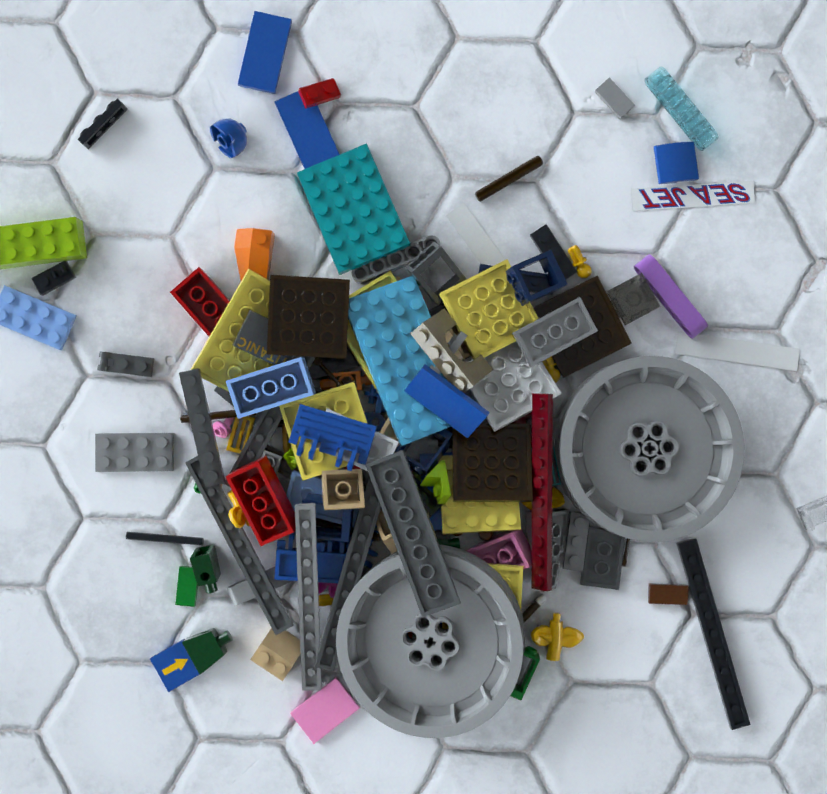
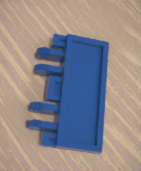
(332, 433)
(329, 561)

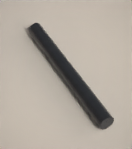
(164, 538)

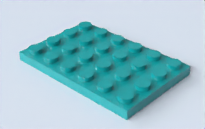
(353, 209)

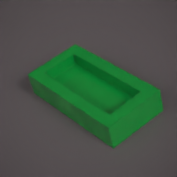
(186, 587)

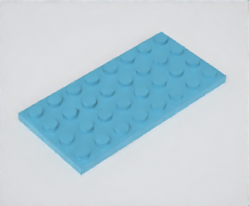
(383, 329)

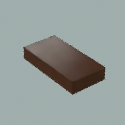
(668, 594)

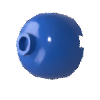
(230, 136)

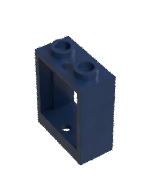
(551, 271)
(446, 437)
(330, 533)

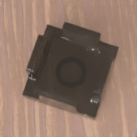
(633, 299)

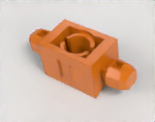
(326, 384)

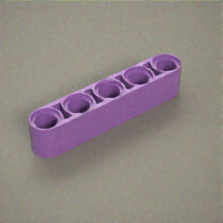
(671, 296)

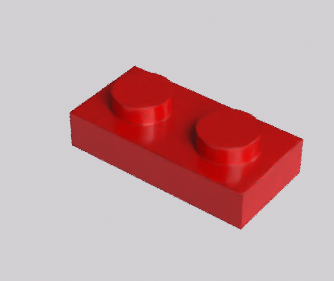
(319, 93)

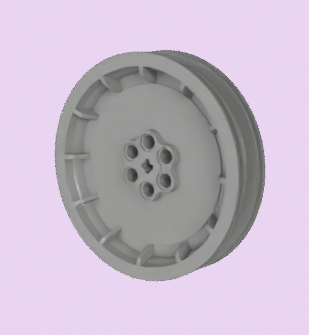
(696, 471)
(418, 692)

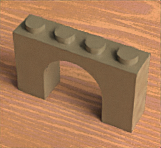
(432, 340)

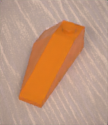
(254, 251)

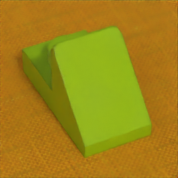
(439, 480)

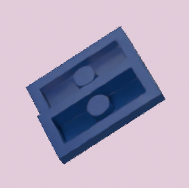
(676, 162)

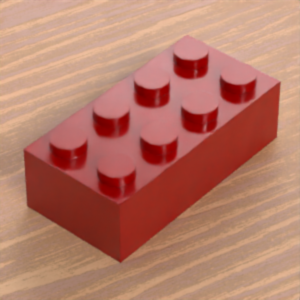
(201, 299)
(263, 500)

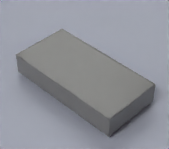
(614, 98)

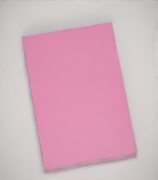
(325, 710)

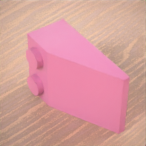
(505, 548)

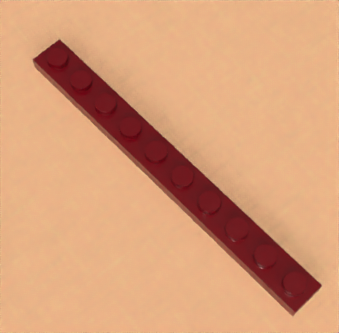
(542, 490)

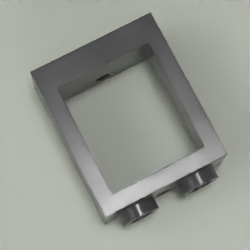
(427, 258)

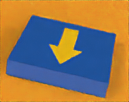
(174, 666)

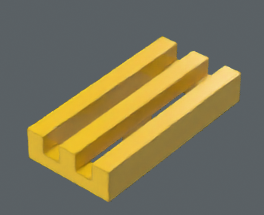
(233, 433)

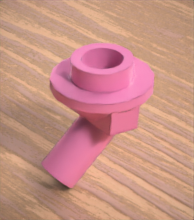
(223, 429)

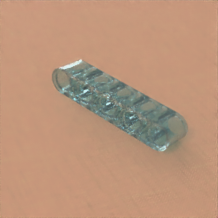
(681, 108)

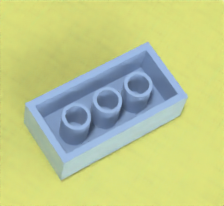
(271, 387)

